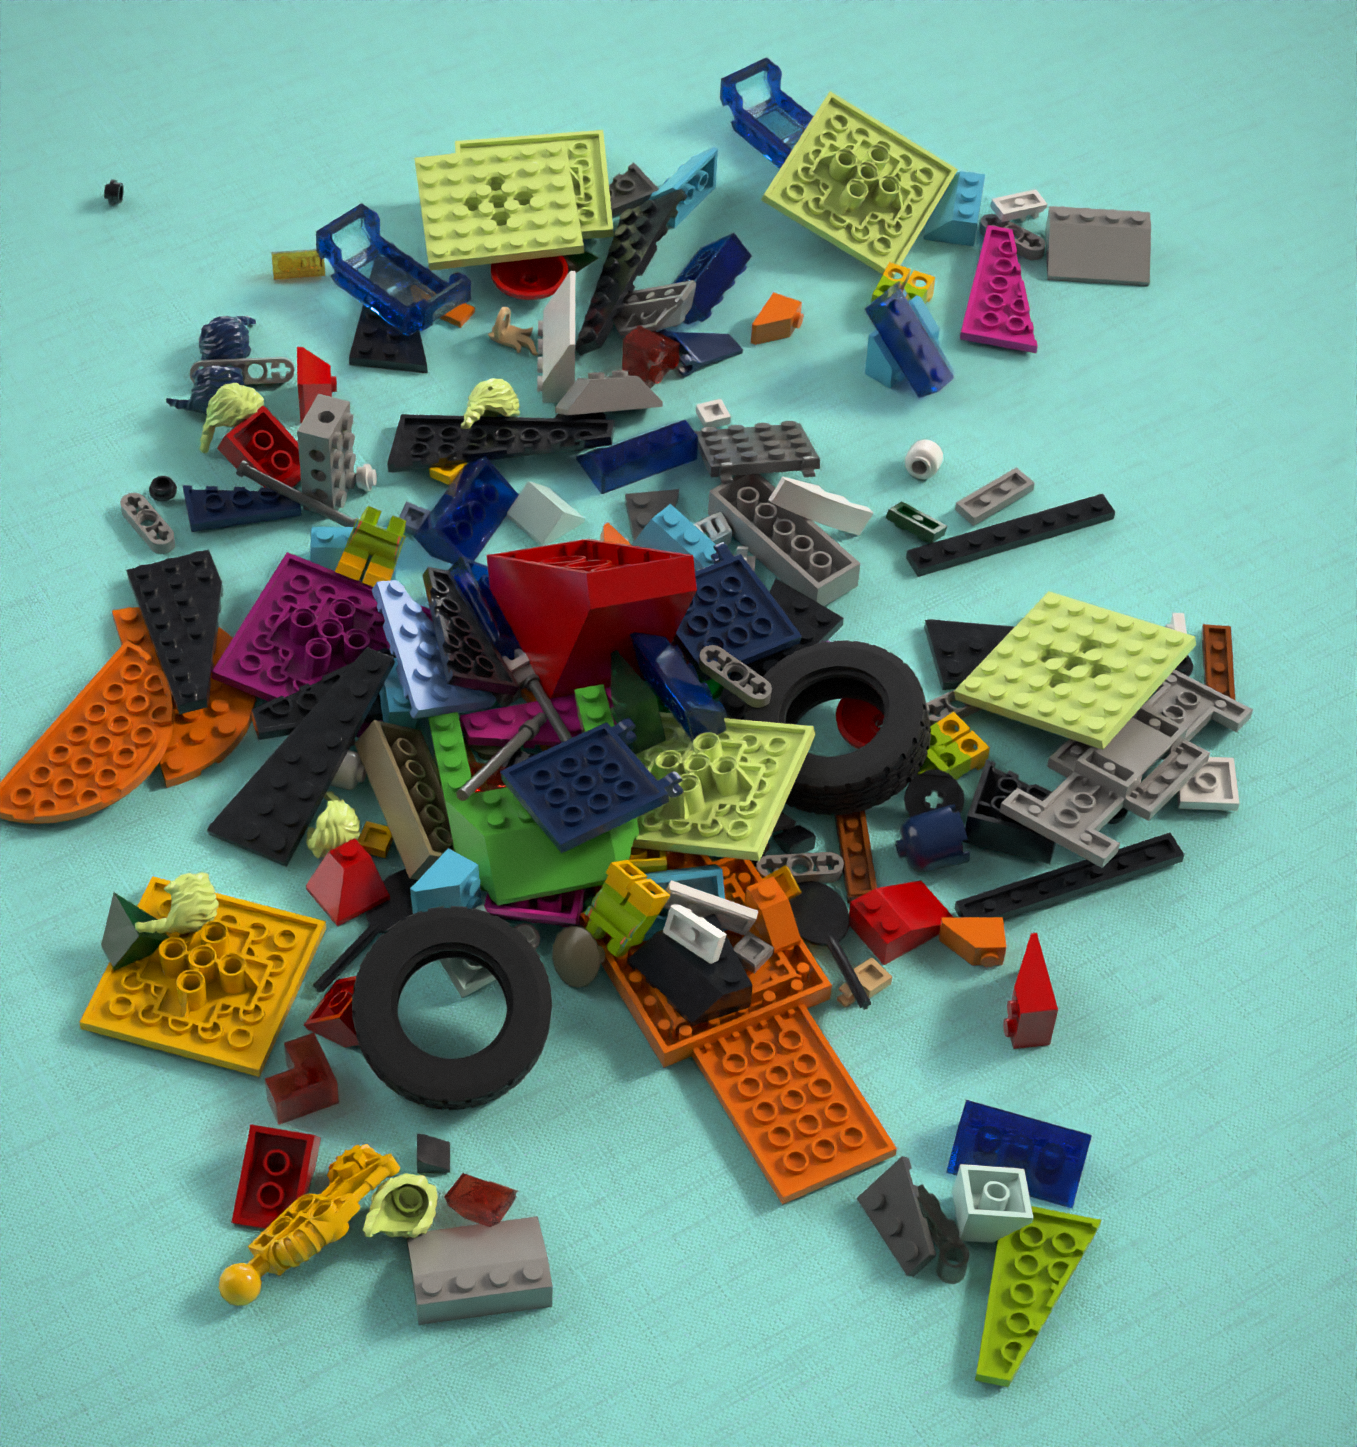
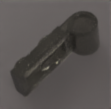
(946, 1237)

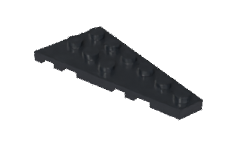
(384, 346)
(812, 621)
(463, 643)

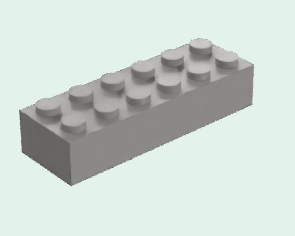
(784, 540)

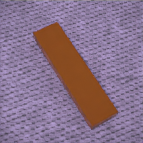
(1218, 659)
(856, 854)

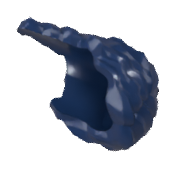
(225, 338)
(206, 385)

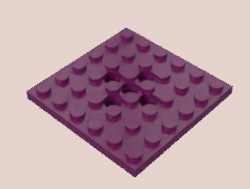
(302, 630)

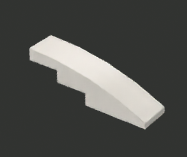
(820, 506)

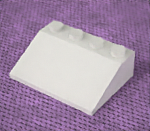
(557, 343)

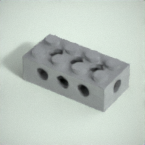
(327, 451)

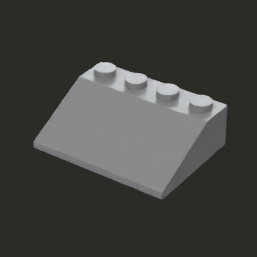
(1098, 245)
(480, 1270)

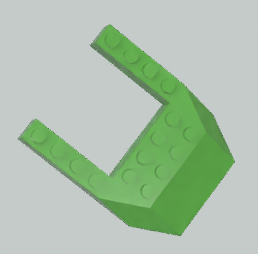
(503, 838)

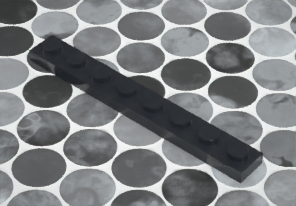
(1010, 535)
(1072, 880)

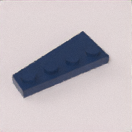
(228, 508)

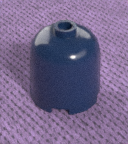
(933, 840)

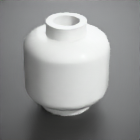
(923, 459)
(350, 772)

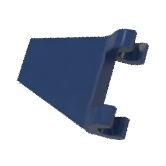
(702, 349)

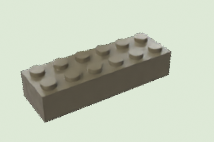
(407, 792)

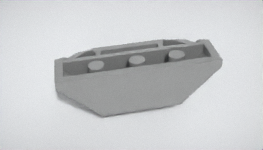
(655, 307)
(607, 394)

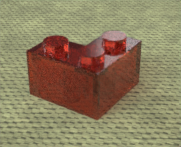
(649, 355)
(306, 1085)

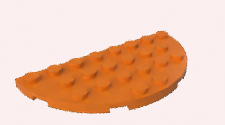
(202, 734)
(96, 746)

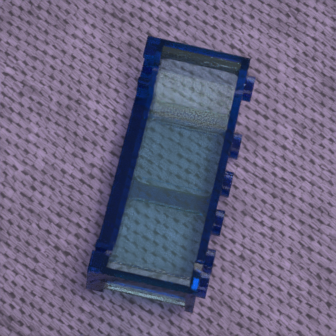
(763, 111)
(386, 276)

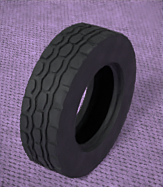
(861, 673)
(437, 936)

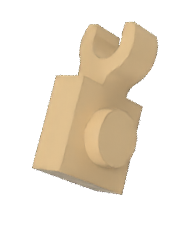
(871, 976)

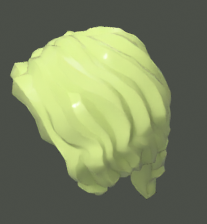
(491, 399)
(229, 408)
(333, 826)
(191, 906)
(402, 1207)

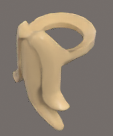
(510, 335)

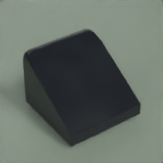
(795, 840)
(432, 1155)

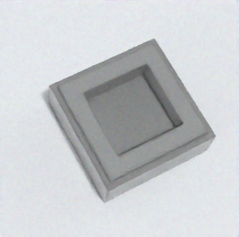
(753, 952)

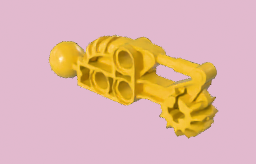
(308, 1223)

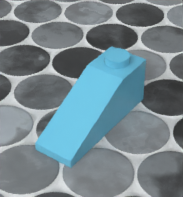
(393, 703)

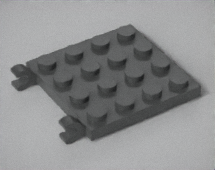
(757, 450)

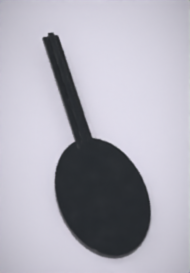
(380, 919)
(824, 921)

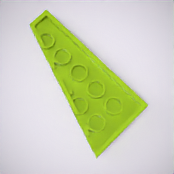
(1025, 1286)

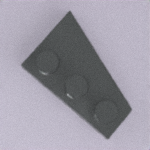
(630, 190)
(645, 505)
(897, 1216)

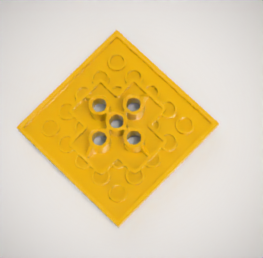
(211, 990)

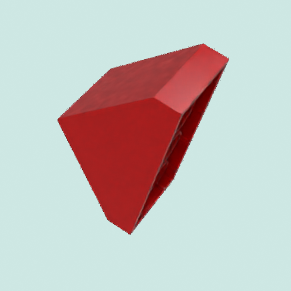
(583, 602)

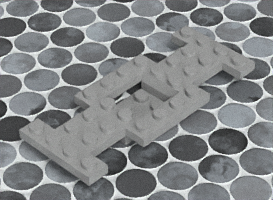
(1110, 778)

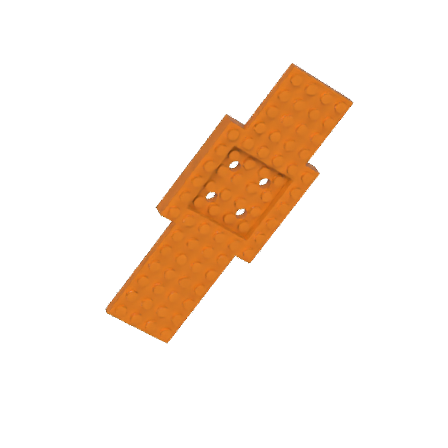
(767, 1060)

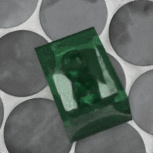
(635, 701)

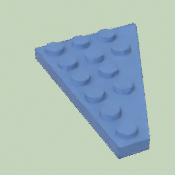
(419, 658)

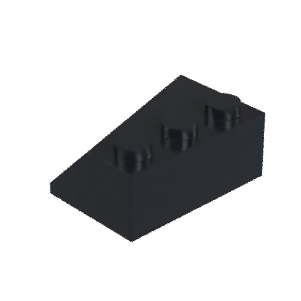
(998, 832)
(690, 983)

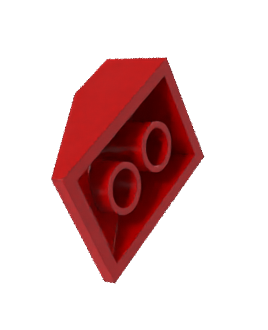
(265, 446)
(896, 918)
(1033, 1002)
(273, 1174)

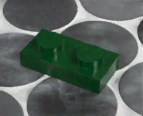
(916, 522)

